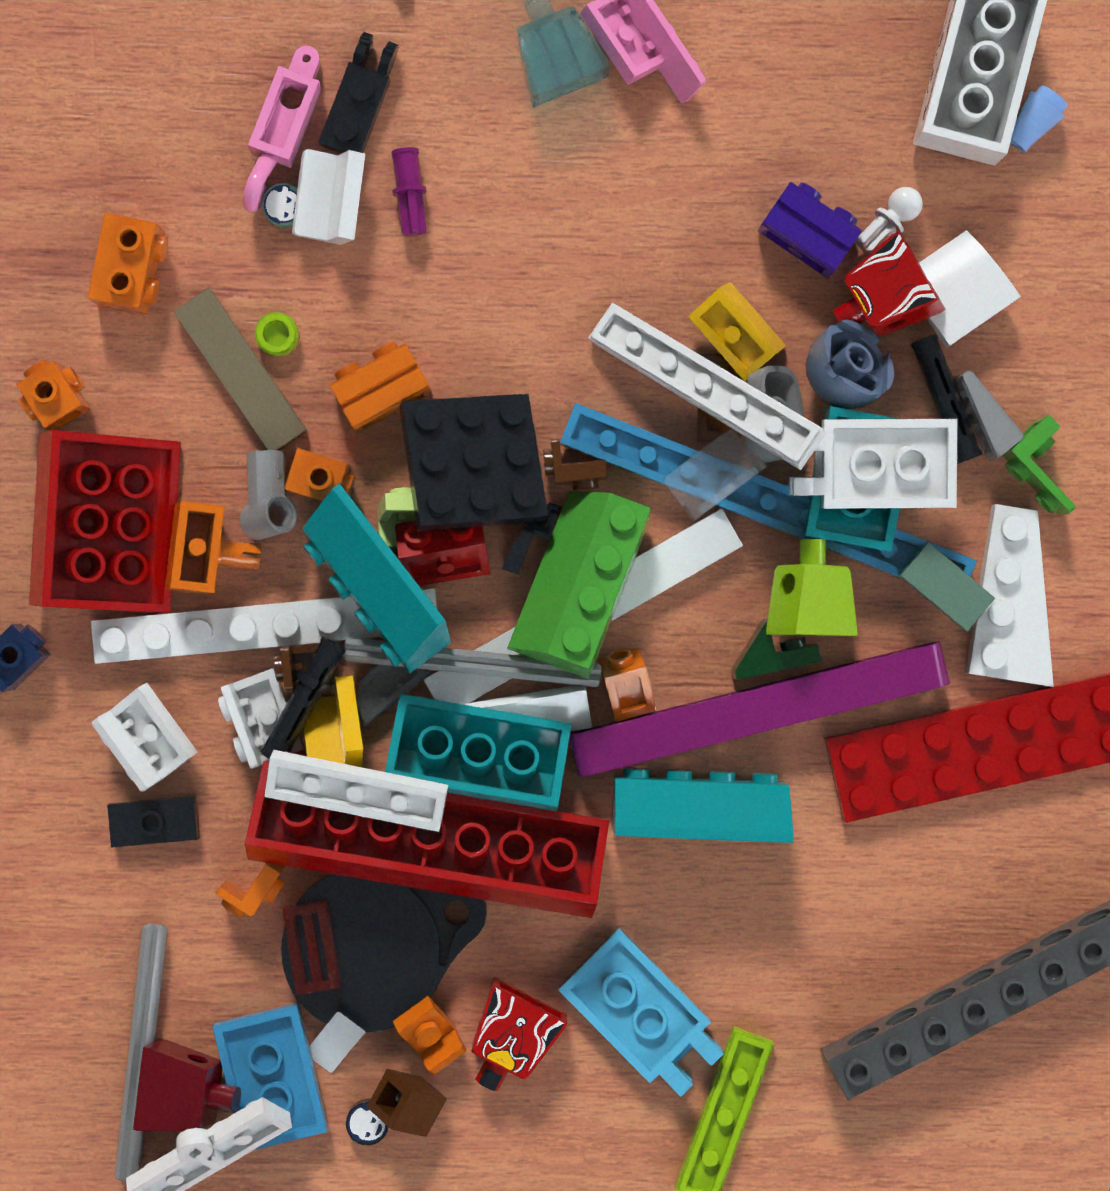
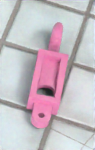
(281, 129)

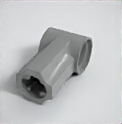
(268, 507)

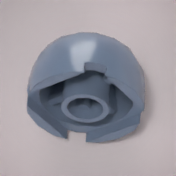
(848, 366)

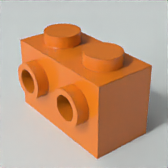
(127, 264)

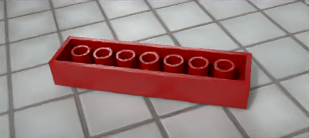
(479, 853)

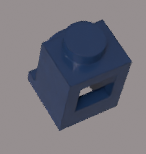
(30, 652)

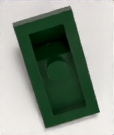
(761, 658)

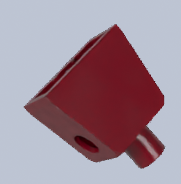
(180, 1089)

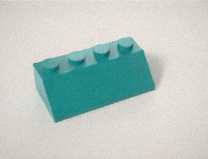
(375, 581)
(480, 751)
(701, 806)

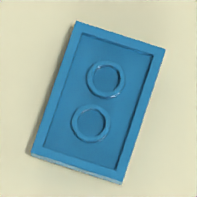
(273, 1060)

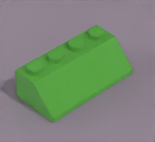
(580, 580)

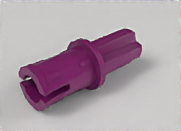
(409, 191)

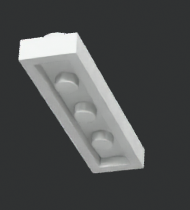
(356, 790)

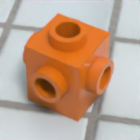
(62, 405)

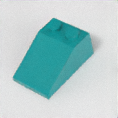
(853, 526)

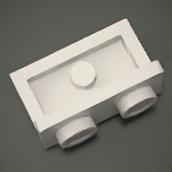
(254, 709)
(144, 737)

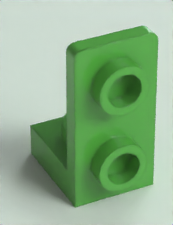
(1036, 442)

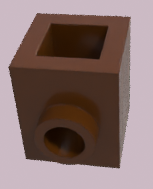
(406, 1103)

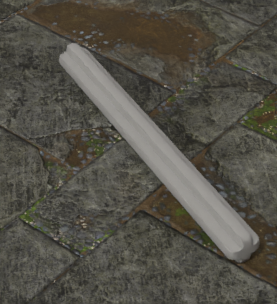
(475, 663)
(141, 1034)

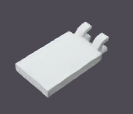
(884, 464)

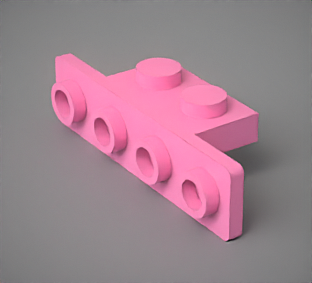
(641, 42)

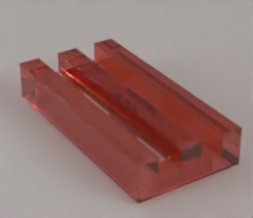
(306, 911)

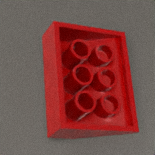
(103, 521)

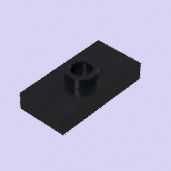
(153, 821)

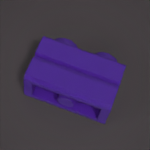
(810, 228)

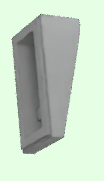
(991, 423)

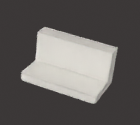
(328, 196)

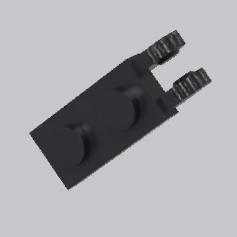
(358, 99)

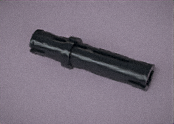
(945, 394)
(311, 685)

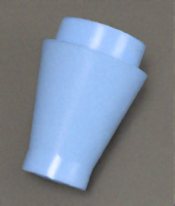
(1038, 115)

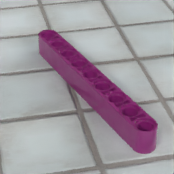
(759, 709)

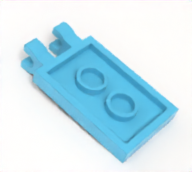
(640, 1011)

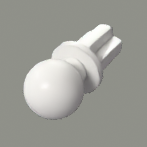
(903, 206)

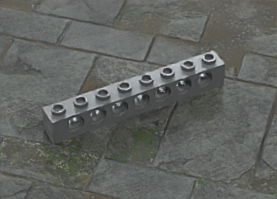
(971, 1003)

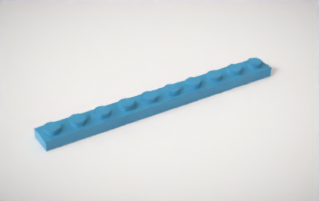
(757, 499)

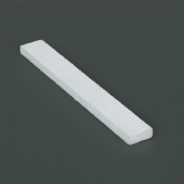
(650, 575)

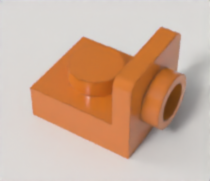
(627, 684)
(430, 1035)

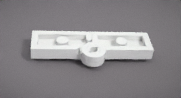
(208, 1151)

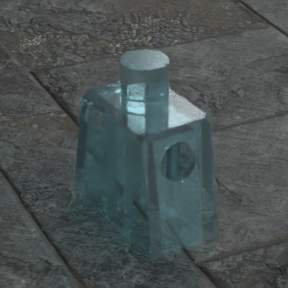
(558, 52)

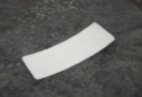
(335, 1041)

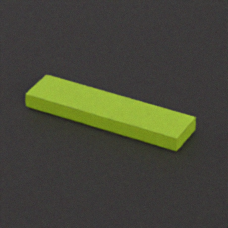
(725, 1112)

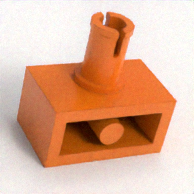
(200, 549)

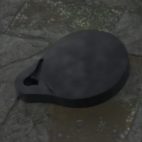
(388, 947)

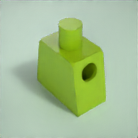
(812, 596)

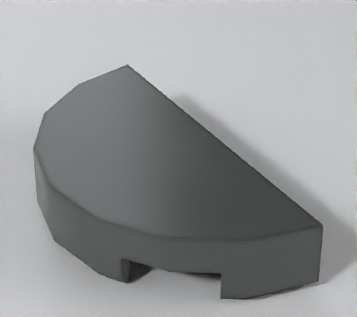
(382, 688)

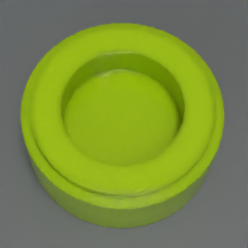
(277, 334)

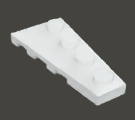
(1013, 631)

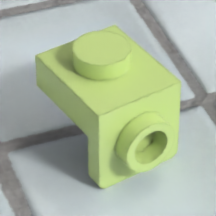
(394, 509)

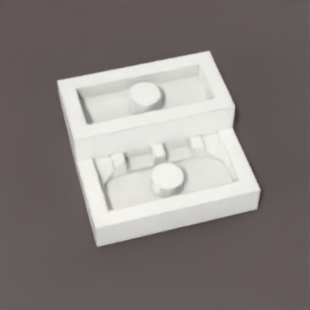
(967, 285)

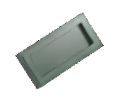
(946, 586)

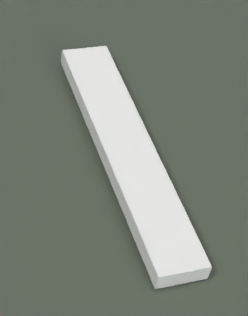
(707, 386)

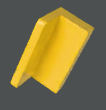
(736, 330)
(334, 726)

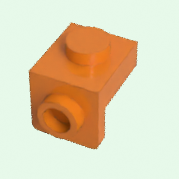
(264, 888)

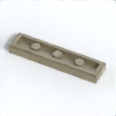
(240, 370)

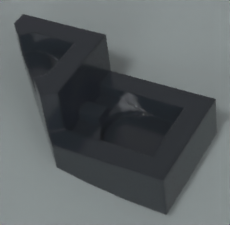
(520, 547)

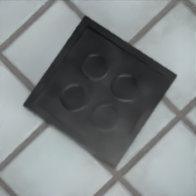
(473, 462)

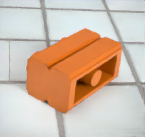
(380, 386)

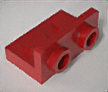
(442, 553)

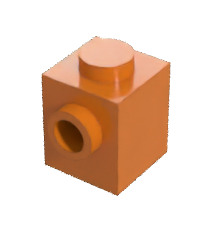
(317, 475)

